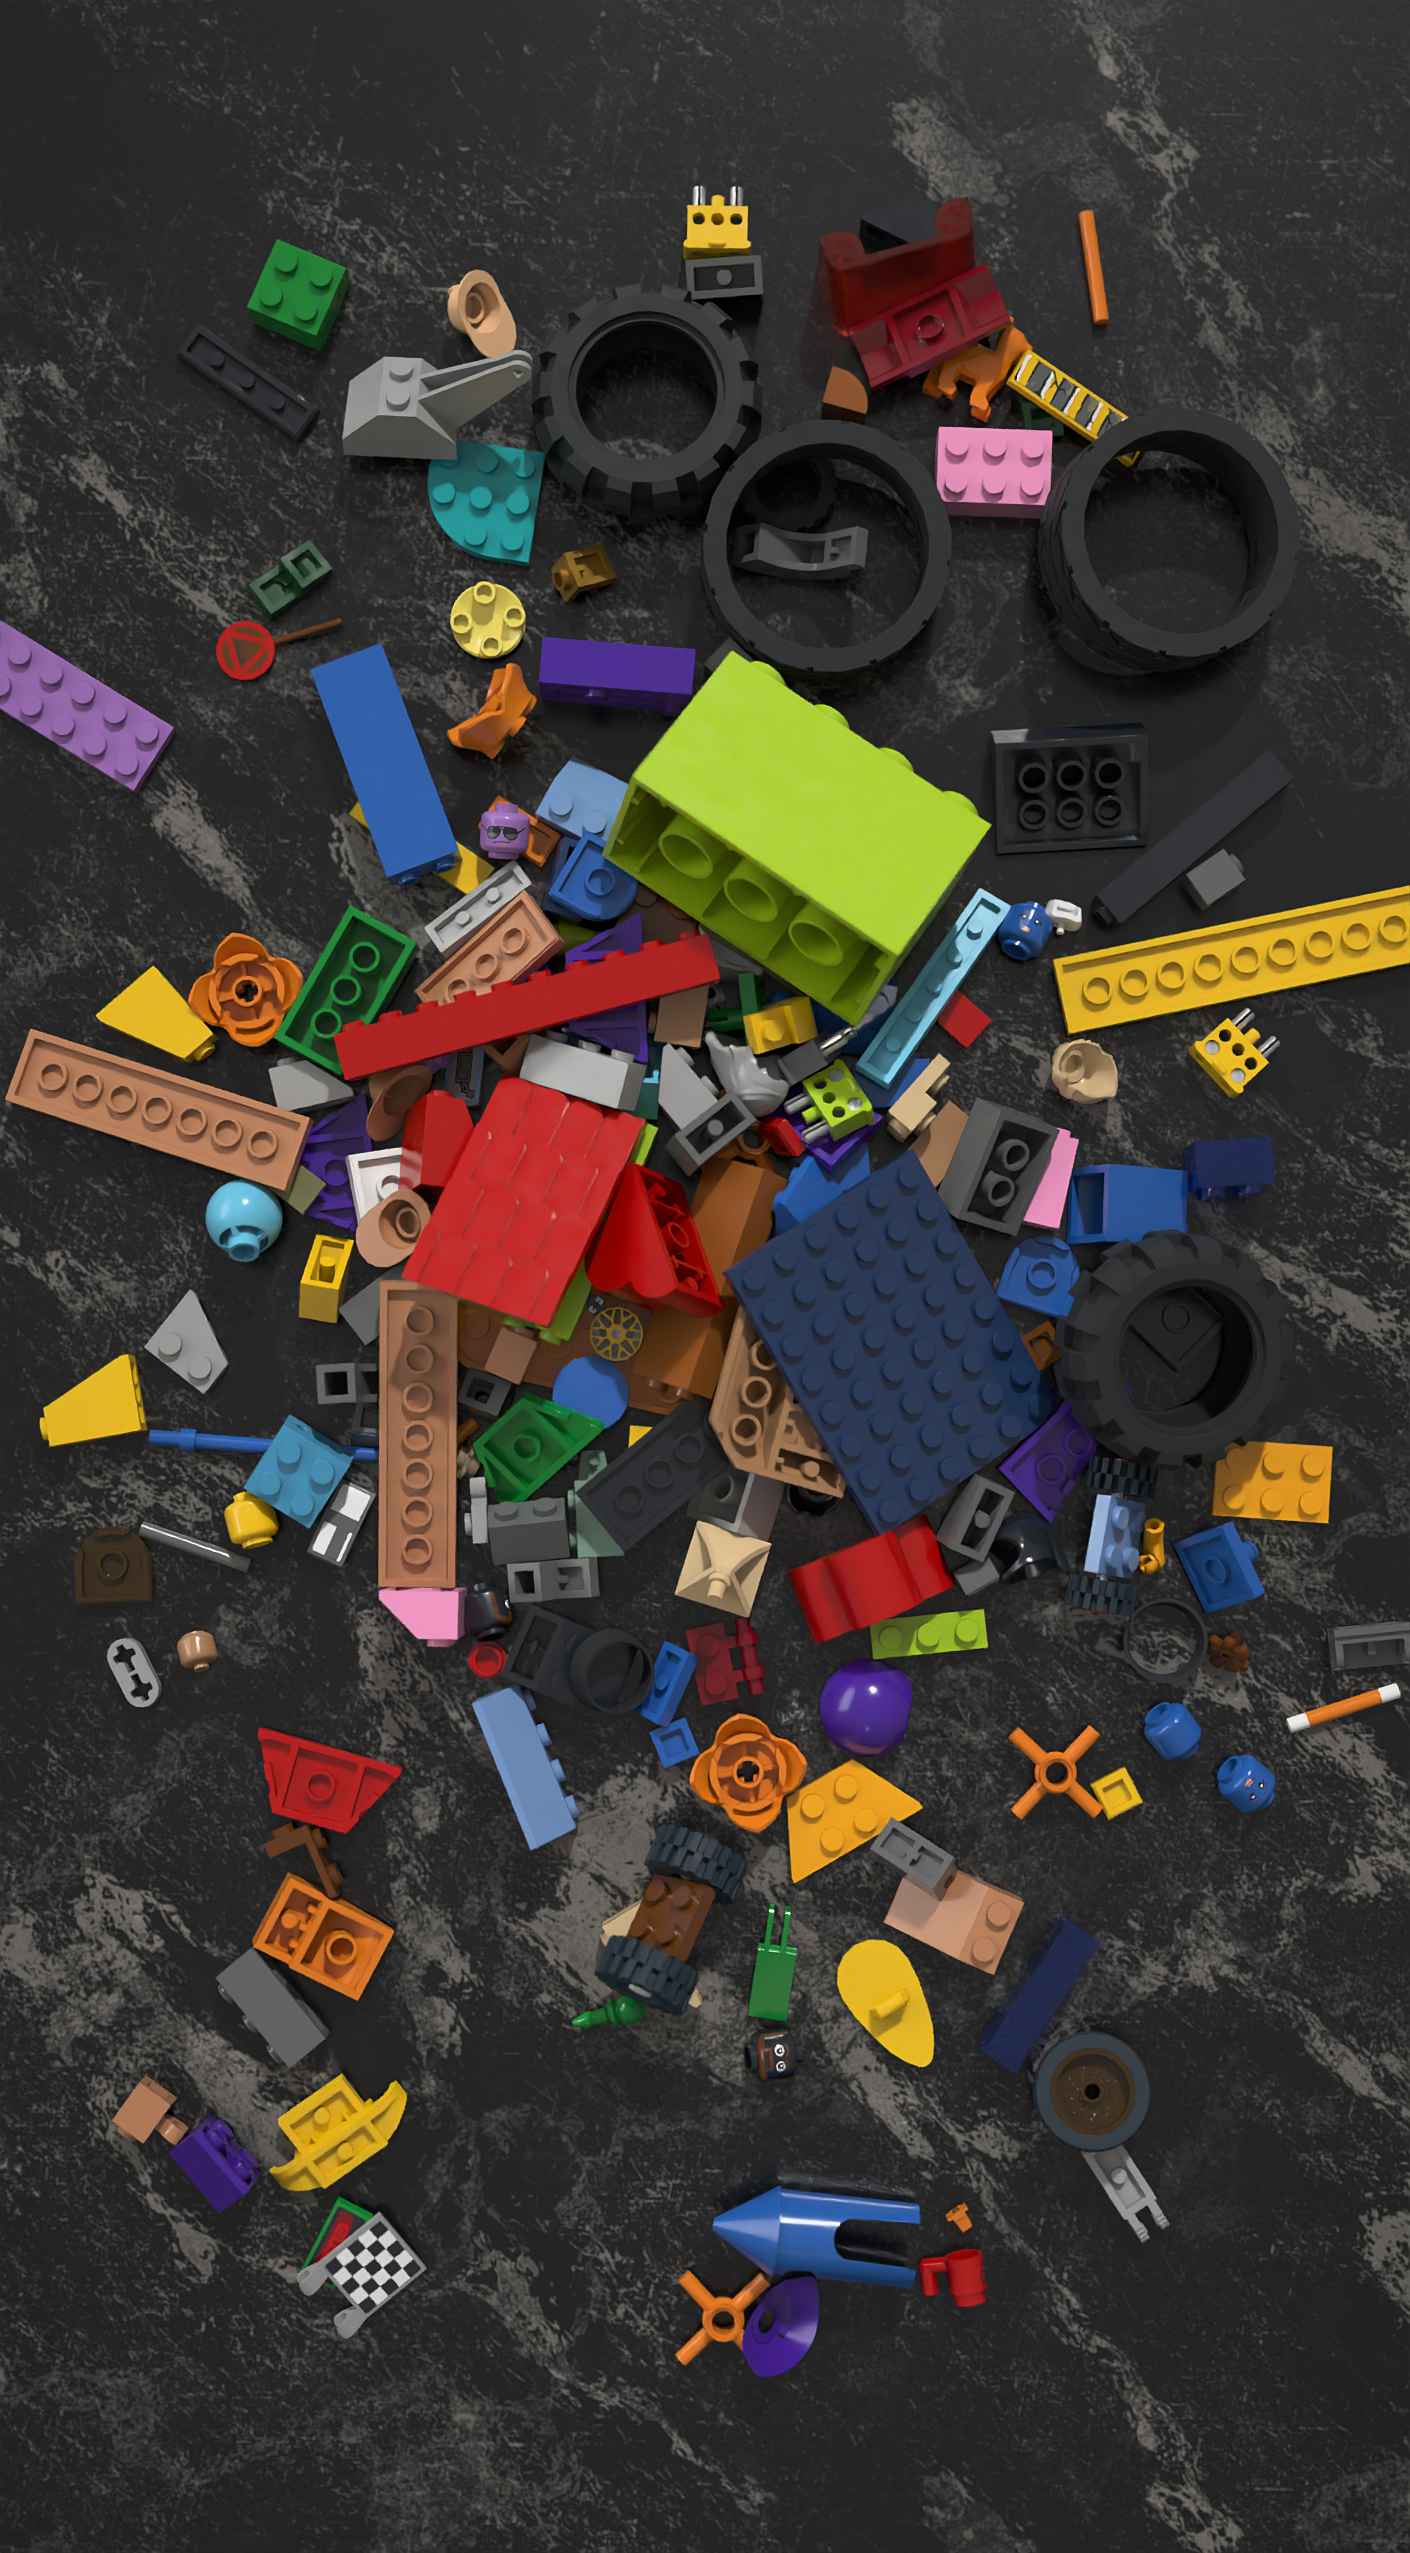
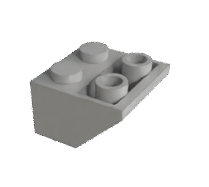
(681, 1091)

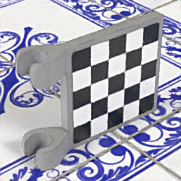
(366, 2269)

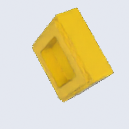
(1116, 1793)

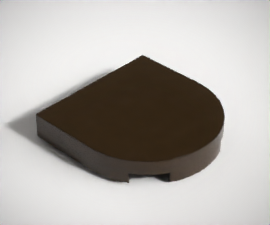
(113, 1568)

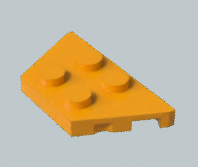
(840, 1814)

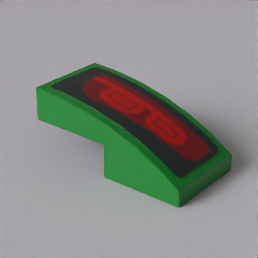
(341, 2223)

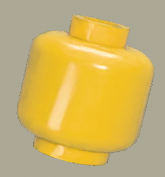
(250, 1521)

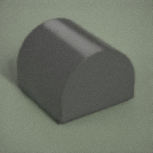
(976, 1577)

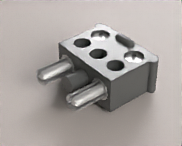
(812, 1054)

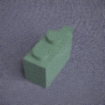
(589, 1535)

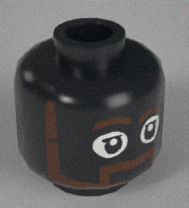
(487, 1612)
(772, 2055)

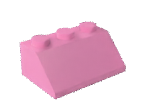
(428, 1612)

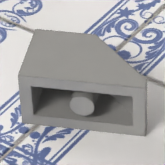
(305, 1088)

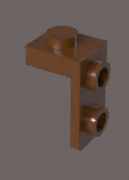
(288, 1837)

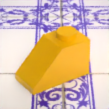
(325, 1278)

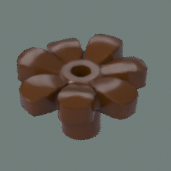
(1228, 1652)

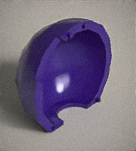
(866, 1707)

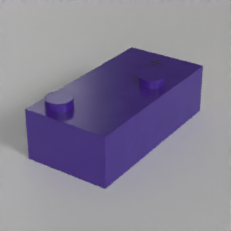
(617, 674)

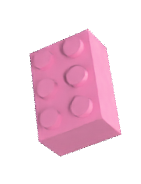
(993, 471)

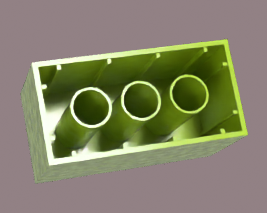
(793, 836)

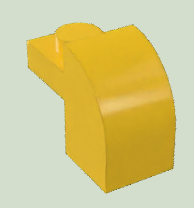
(781, 1024)

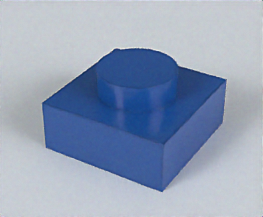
(674, 1742)

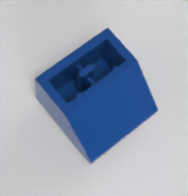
(806, 1191)

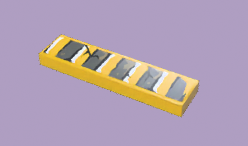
(1065, 399)

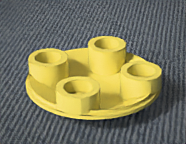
(488, 620)

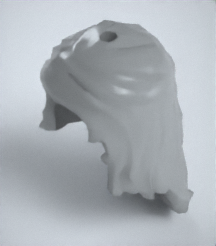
(751, 1078)

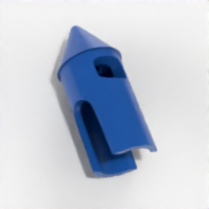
(797, 2232)

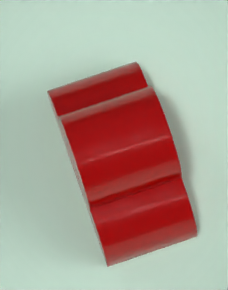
(652, 1248)
(871, 1579)

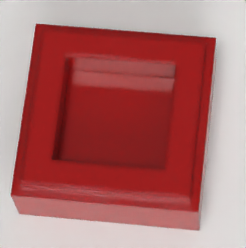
(782, 1136)

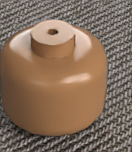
(197, 1650)

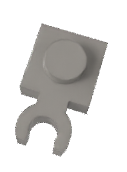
(477, 1521)

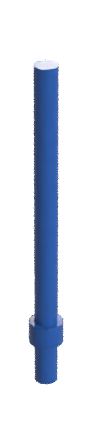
(190, 1439)

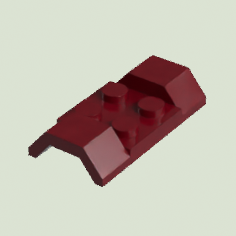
(930, 327)

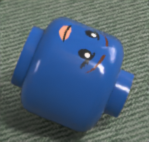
(1025, 930)
(1246, 1783)

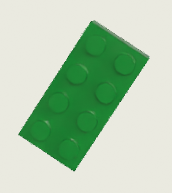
(348, 985)

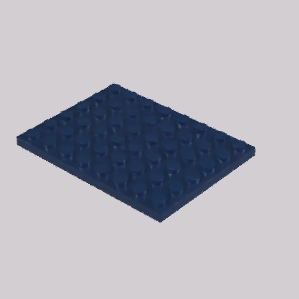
(892, 1342)

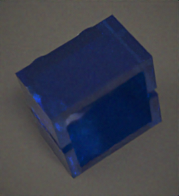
(1229, 1166)

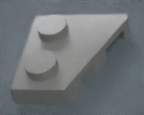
(190, 1345)

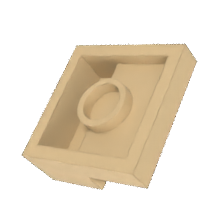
(914, 1108)

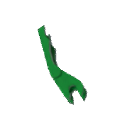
(773, 1973)

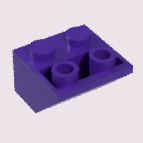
(216, 2163)

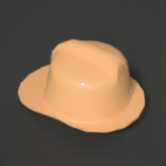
(481, 312)

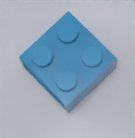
(299, 1471)

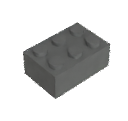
(997, 1166)

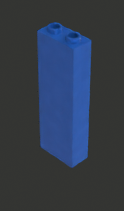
(386, 766)

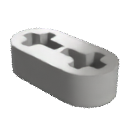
(126, 1677)

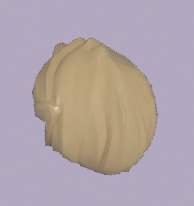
(1084, 1072)

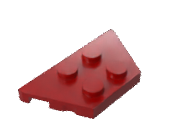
(321, 1781)

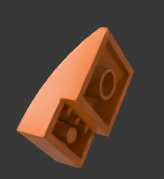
(322, 1936)

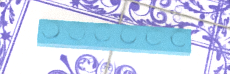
(933, 989)

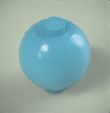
(244, 1219)

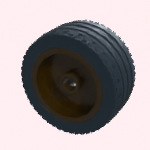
(1061, 2096)

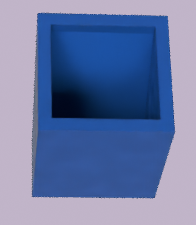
(1124, 1203)

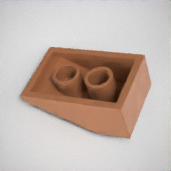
(966, 1924)

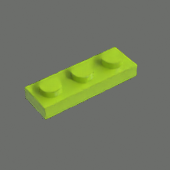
(928, 1634)

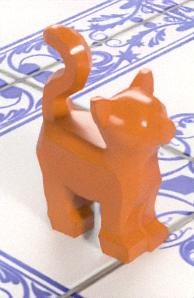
(981, 368)

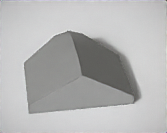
(732, 964)

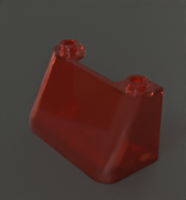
(870, 284)

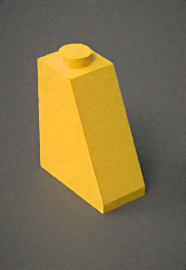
(159, 1017)
(98, 1407)

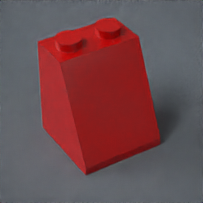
(433, 1143)

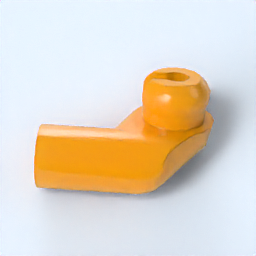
(1153, 1547)

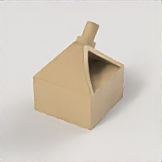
(723, 1569)

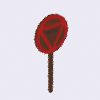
(249, 650)

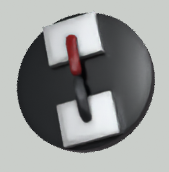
(596, 1305)

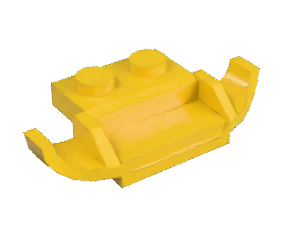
(336, 2133)

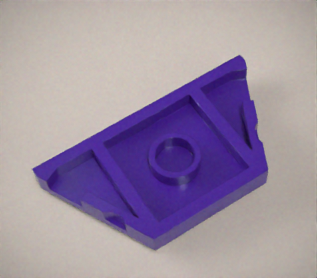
(621, 1028)
(324, 1155)

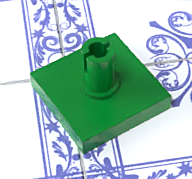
(752, 999)

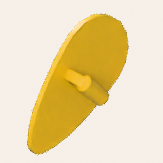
(887, 1999)

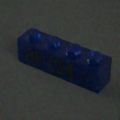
(1039, 1994)

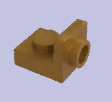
(582, 571)

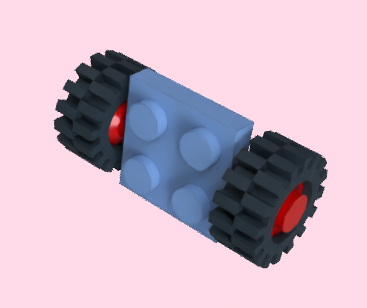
(1113, 1536)

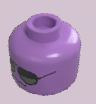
(504, 831)

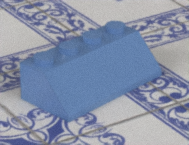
(582, 801)
(525, 1764)

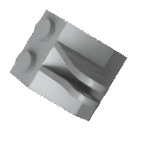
(417, 410)

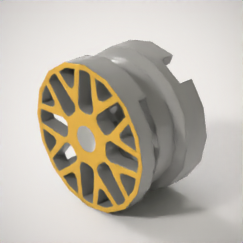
(616, 1334)

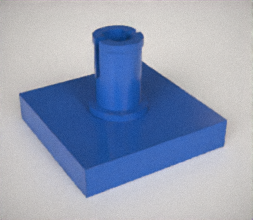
(1220, 1567)

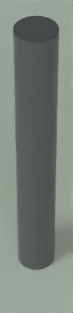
(195, 1546)

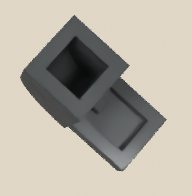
(553, 1579)

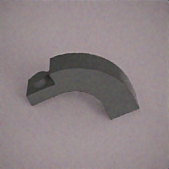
(800, 555)
(347, 1383)

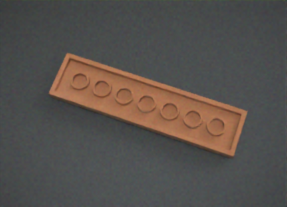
(159, 1110)
(417, 1436)

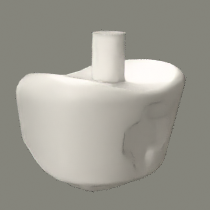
(1064, 916)

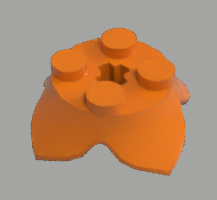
(500, 716)
(242, 962)
(754, 1802)

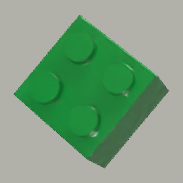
(299, 295)

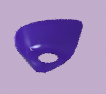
(794, 2306)

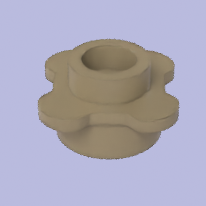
(467, 1460)

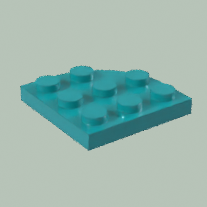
(488, 500)

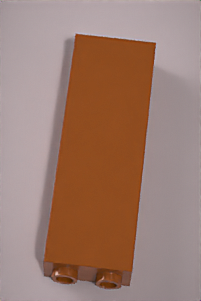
(733, 1220)

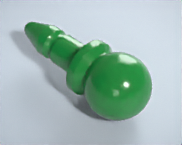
(622, 2010)

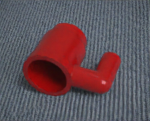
(964, 2276)

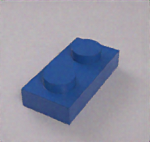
(671, 1678)

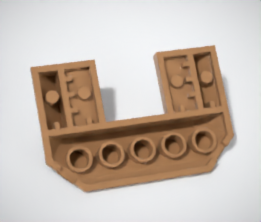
(760, 1422)

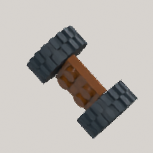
(687, 1880)

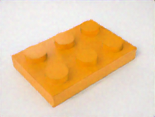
(1273, 1482)

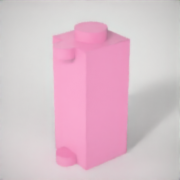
(1050, 1194)

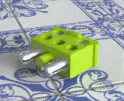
(834, 1100)

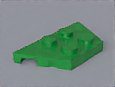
(531, 1445)

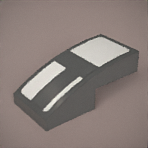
(341, 1524)

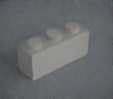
(583, 1070)

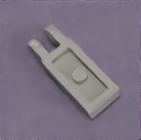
(1125, 2187)

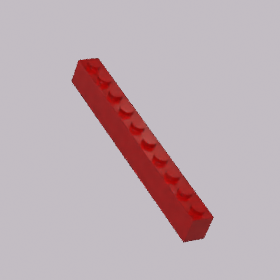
(527, 1007)

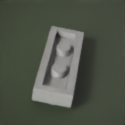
(478, 908)

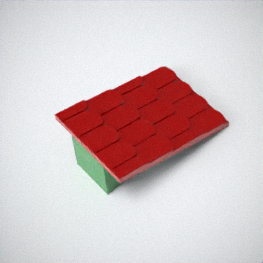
(525, 1202)

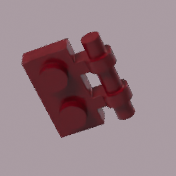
(714, 1668)

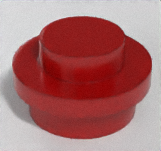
(487, 1660)

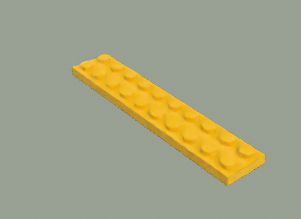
(1234, 960)

